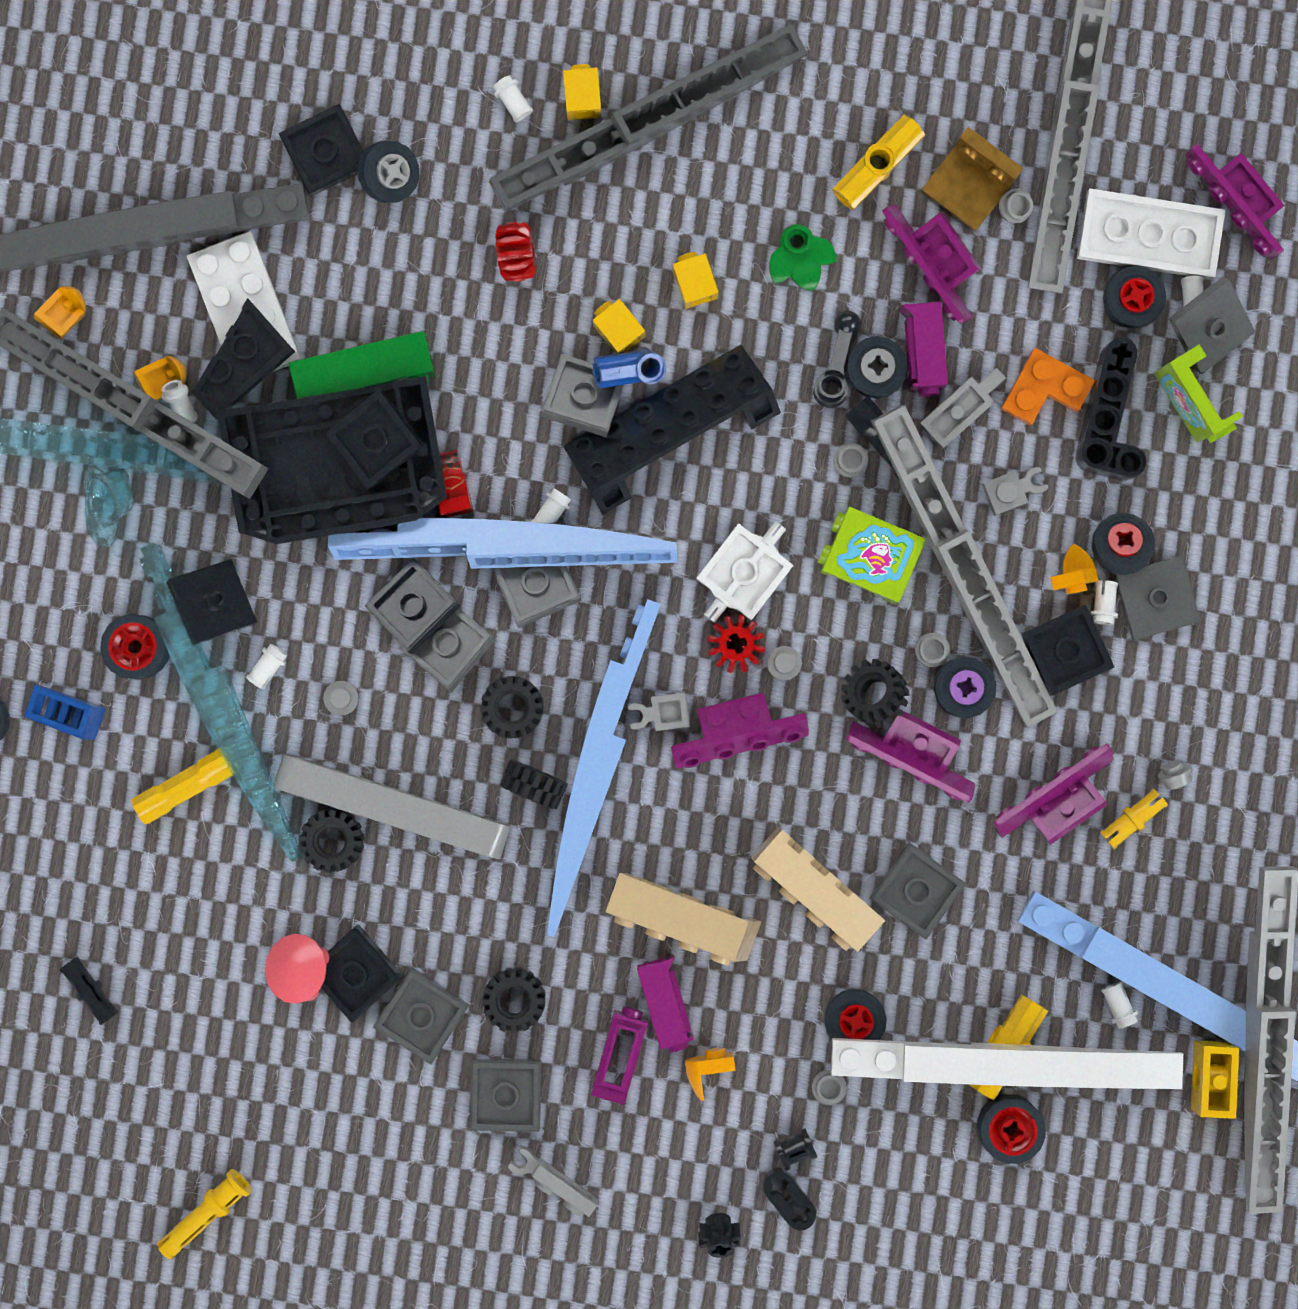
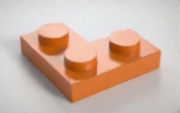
(1044, 378)

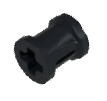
(795, 1149)

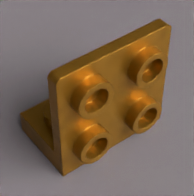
(972, 179)

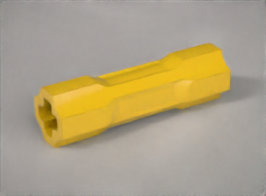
(181, 787)

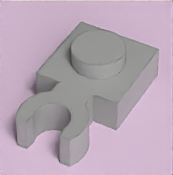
(1009, 492)
(666, 711)

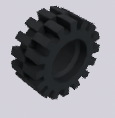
(862, 680)
(491, 701)
(533, 784)
(310, 840)
(514, 1021)

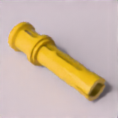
(215, 1204)

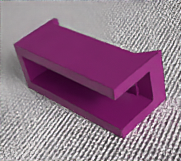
(925, 347)
(665, 1004)
(630, 1020)

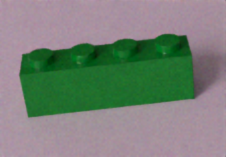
(364, 366)

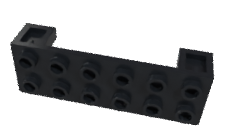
(669, 421)

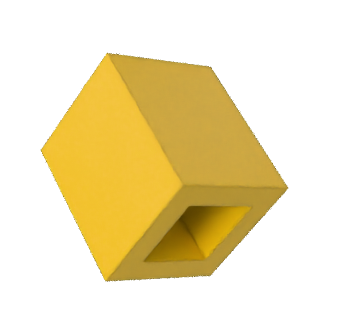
(582, 92)
(694, 279)
(618, 326)

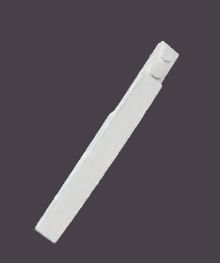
(1007, 1064)

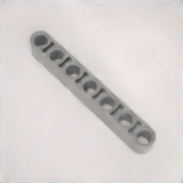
(391, 806)

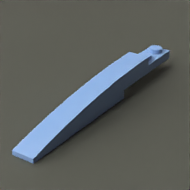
(503, 544)
(597, 762)
(1139, 970)

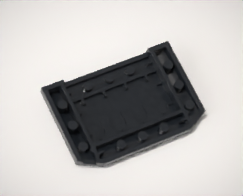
(309, 482)

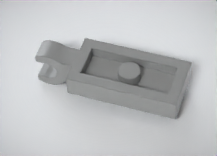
(961, 409)
(552, 1180)

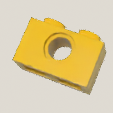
(1214, 1079)

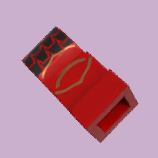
(456, 485)

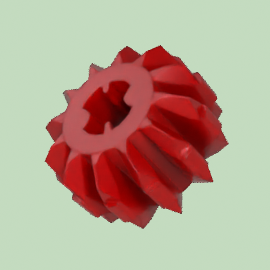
(515, 251)
(741, 633)

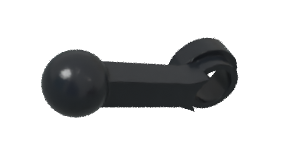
(847, 325)

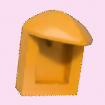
(62, 311)
(157, 374)
(1077, 571)
(714, 1061)

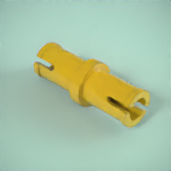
(1133, 818)

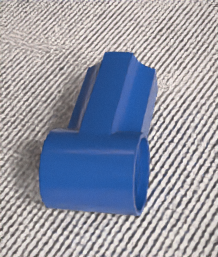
(626, 368)

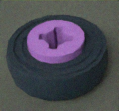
(952, 685)

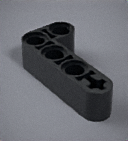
(1113, 409)

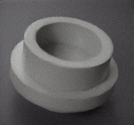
(1015, 205)
(850, 460)
(932, 650)
(784, 663)
(341, 698)
(1175, 774)
(828, 1088)

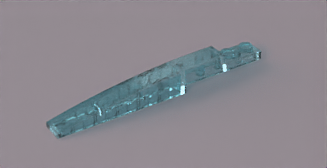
(96, 449)
(218, 707)

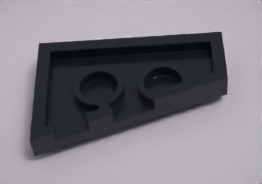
(242, 362)

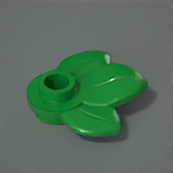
(801, 263)

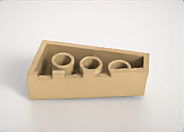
(816, 889)
(683, 919)

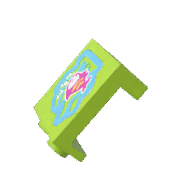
(1191, 400)
(871, 554)

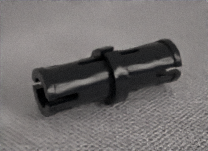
(89, 990)

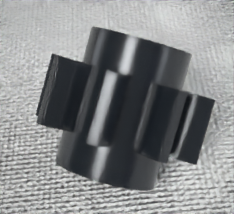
(719, 1235)

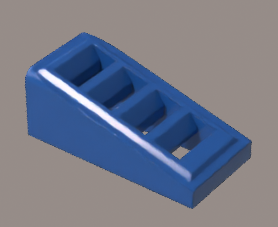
(85, 720)

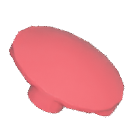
(296, 968)

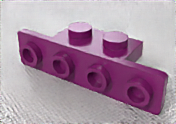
(1243, 194)
(939, 255)
(737, 728)
(916, 749)
(1062, 802)

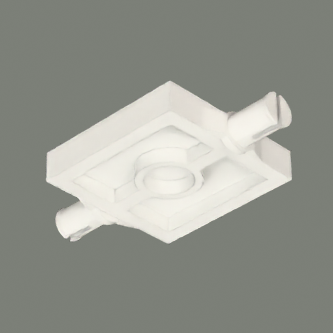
(744, 572)

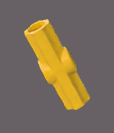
(892, 147)
(1017, 1030)

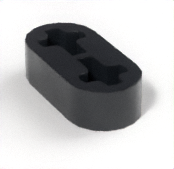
(783, 1204)

